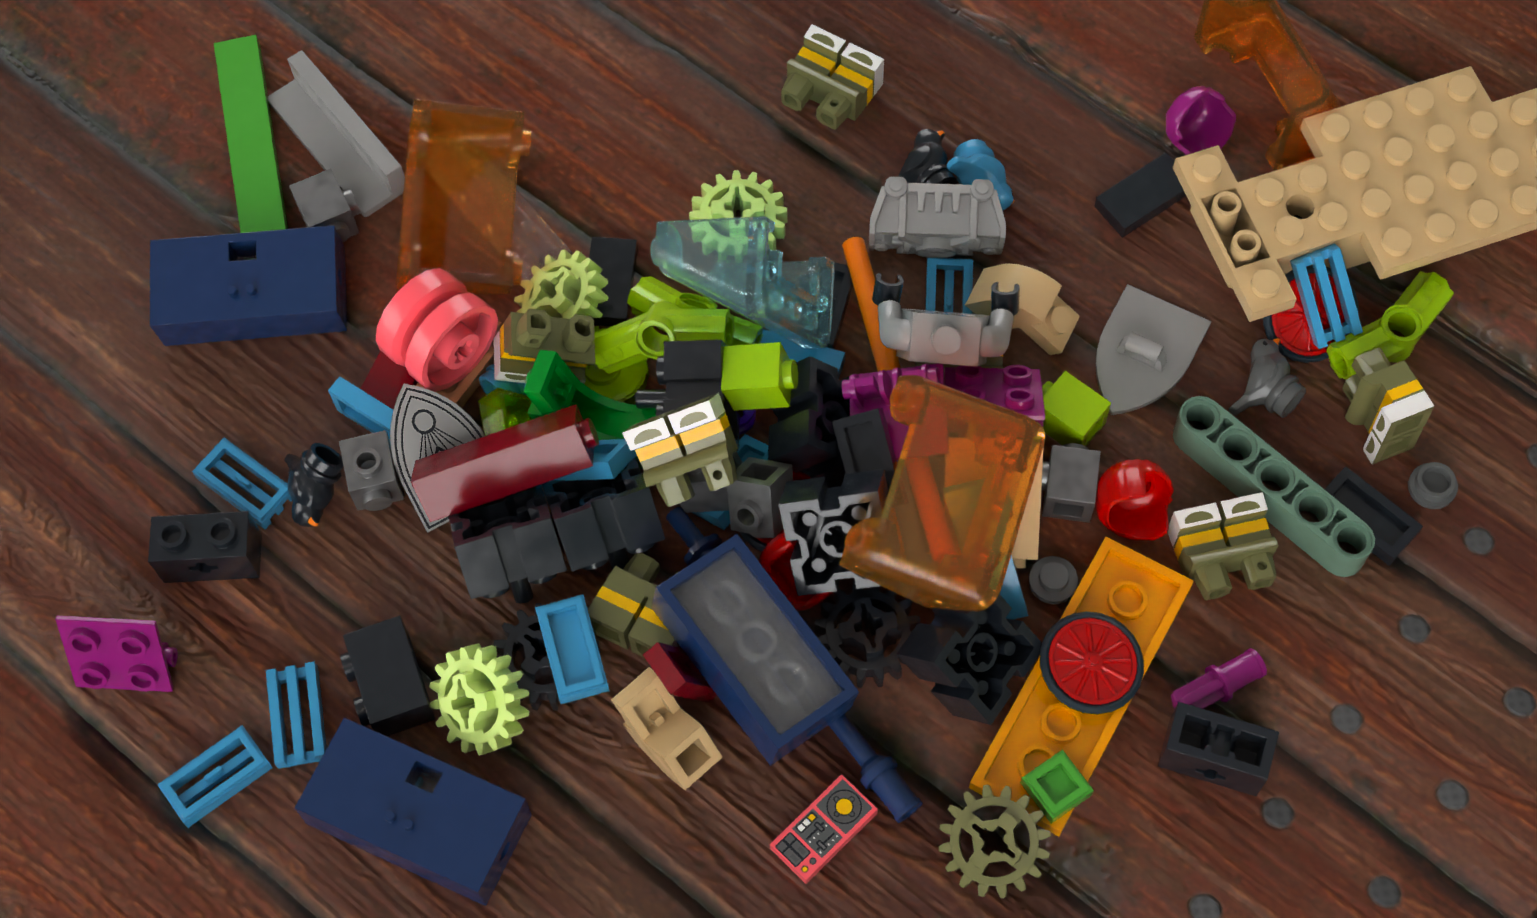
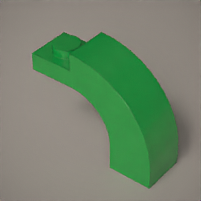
(555, 387)

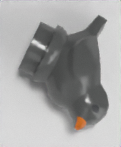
(1270, 381)

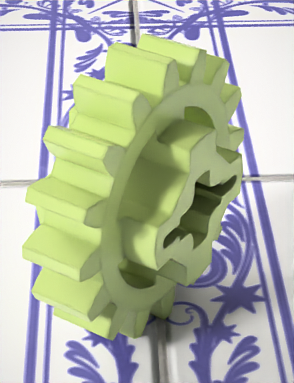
(741, 195)
(564, 287)
(479, 698)

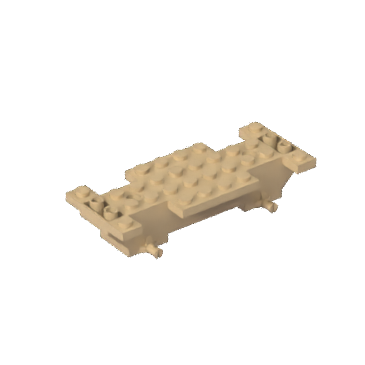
(1388, 184)

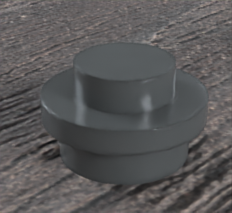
(1433, 485)
(1053, 580)

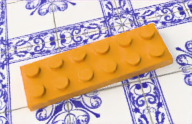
(1038, 726)

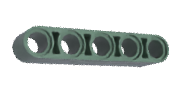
(1284, 506)

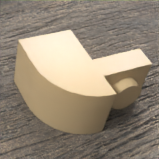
(1041, 310)
(665, 730)

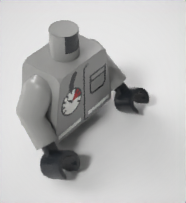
(944, 335)

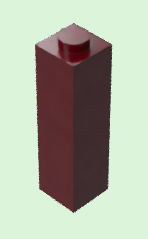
(504, 462)

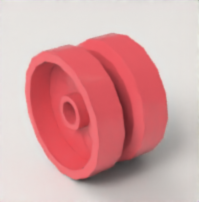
(436, 329)

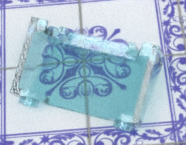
(738, 270)

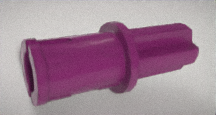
(1221, 681)

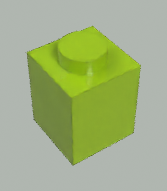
(758, 376)
(1073, 410)

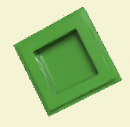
(1056, 786)

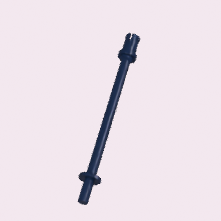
(877, 770)

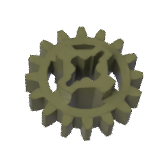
(980, 860)

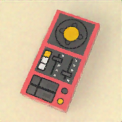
(823, 829)

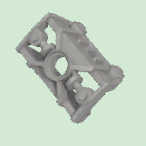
(937, 219)

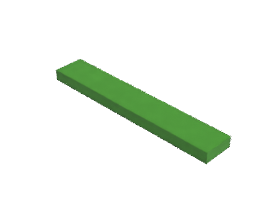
(250, 135)

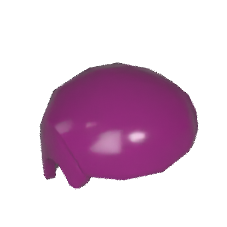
(1199, 120)

